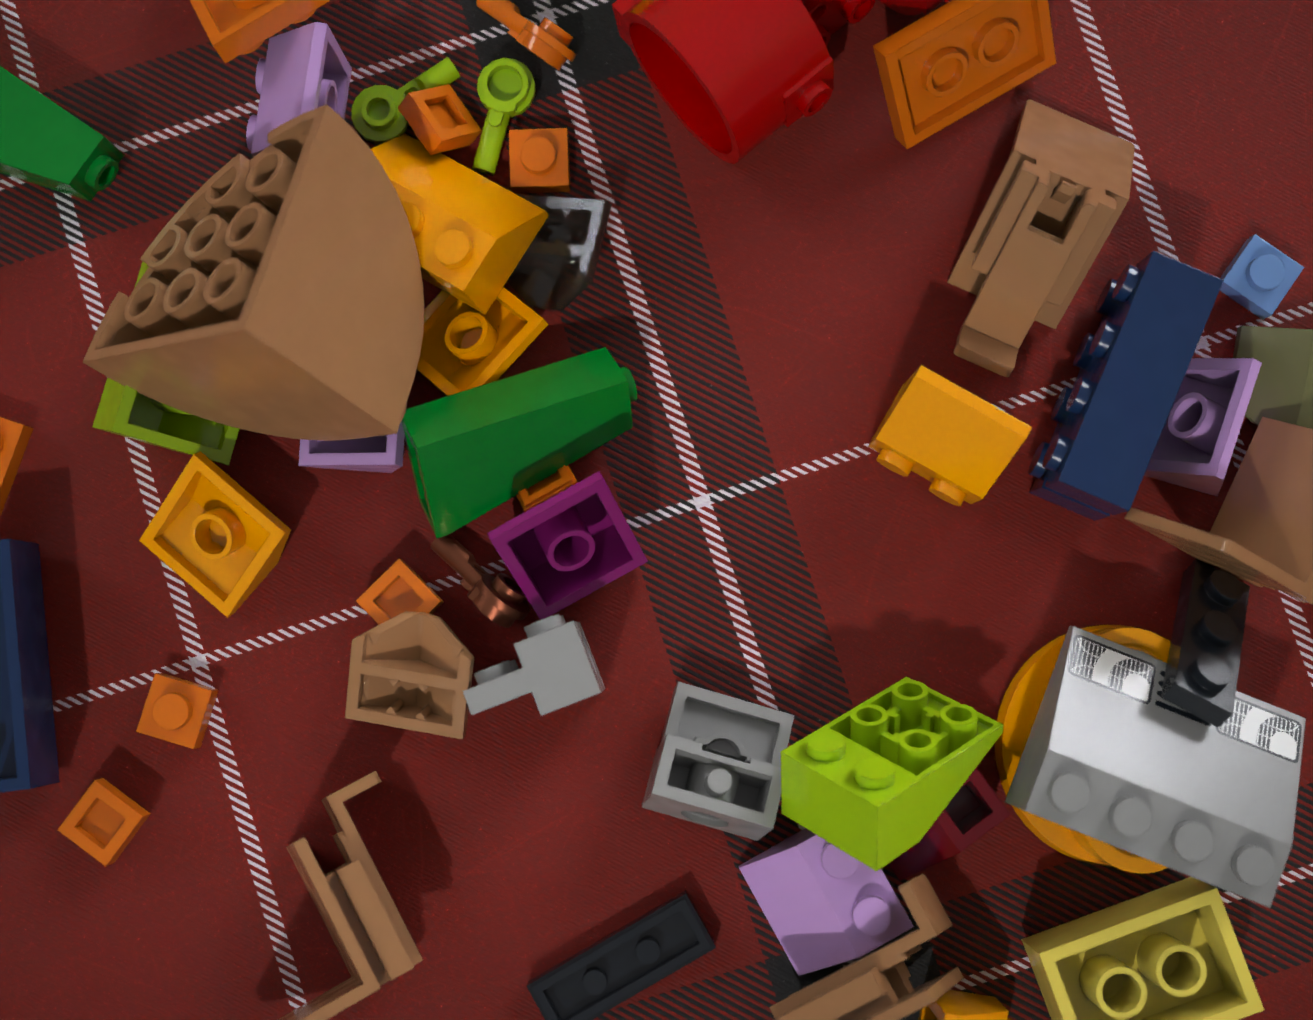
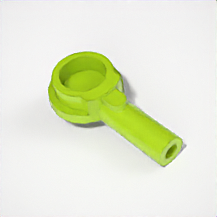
(505, 91)
(376, 107)

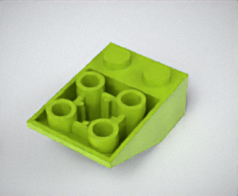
(884, 770)

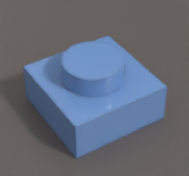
(1259, 277)

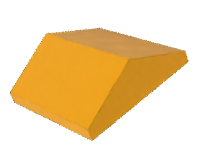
(472, 348)
(216, 535)

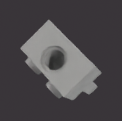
(554, 668)
(719, 762)

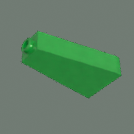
(51, 145)
(513, 433)

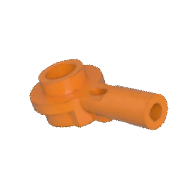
(545, 41)

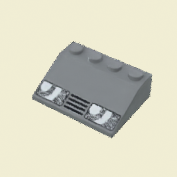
(1157, 778)

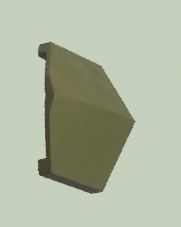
(1285, 376)

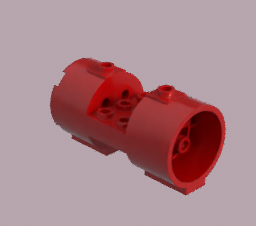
(741, 64)

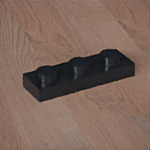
(1206, 643)

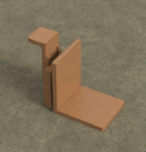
(1039, 232)
(1265, 518)
(354, 911)
(879, 982)

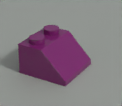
(568, 546)

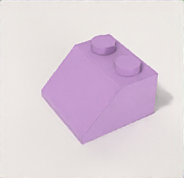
(298, 75)
(823, 902)

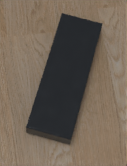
(623, 962)

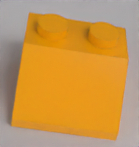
(947, 437)

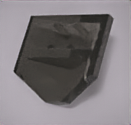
(563, 252)

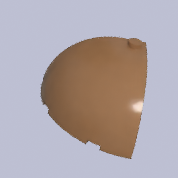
(279, 294)

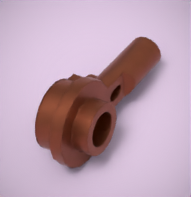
(494, 597)

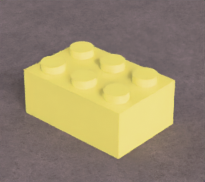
(1147, 960)

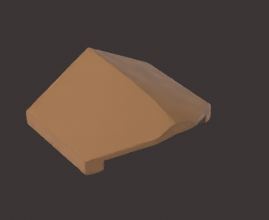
(410, 676)

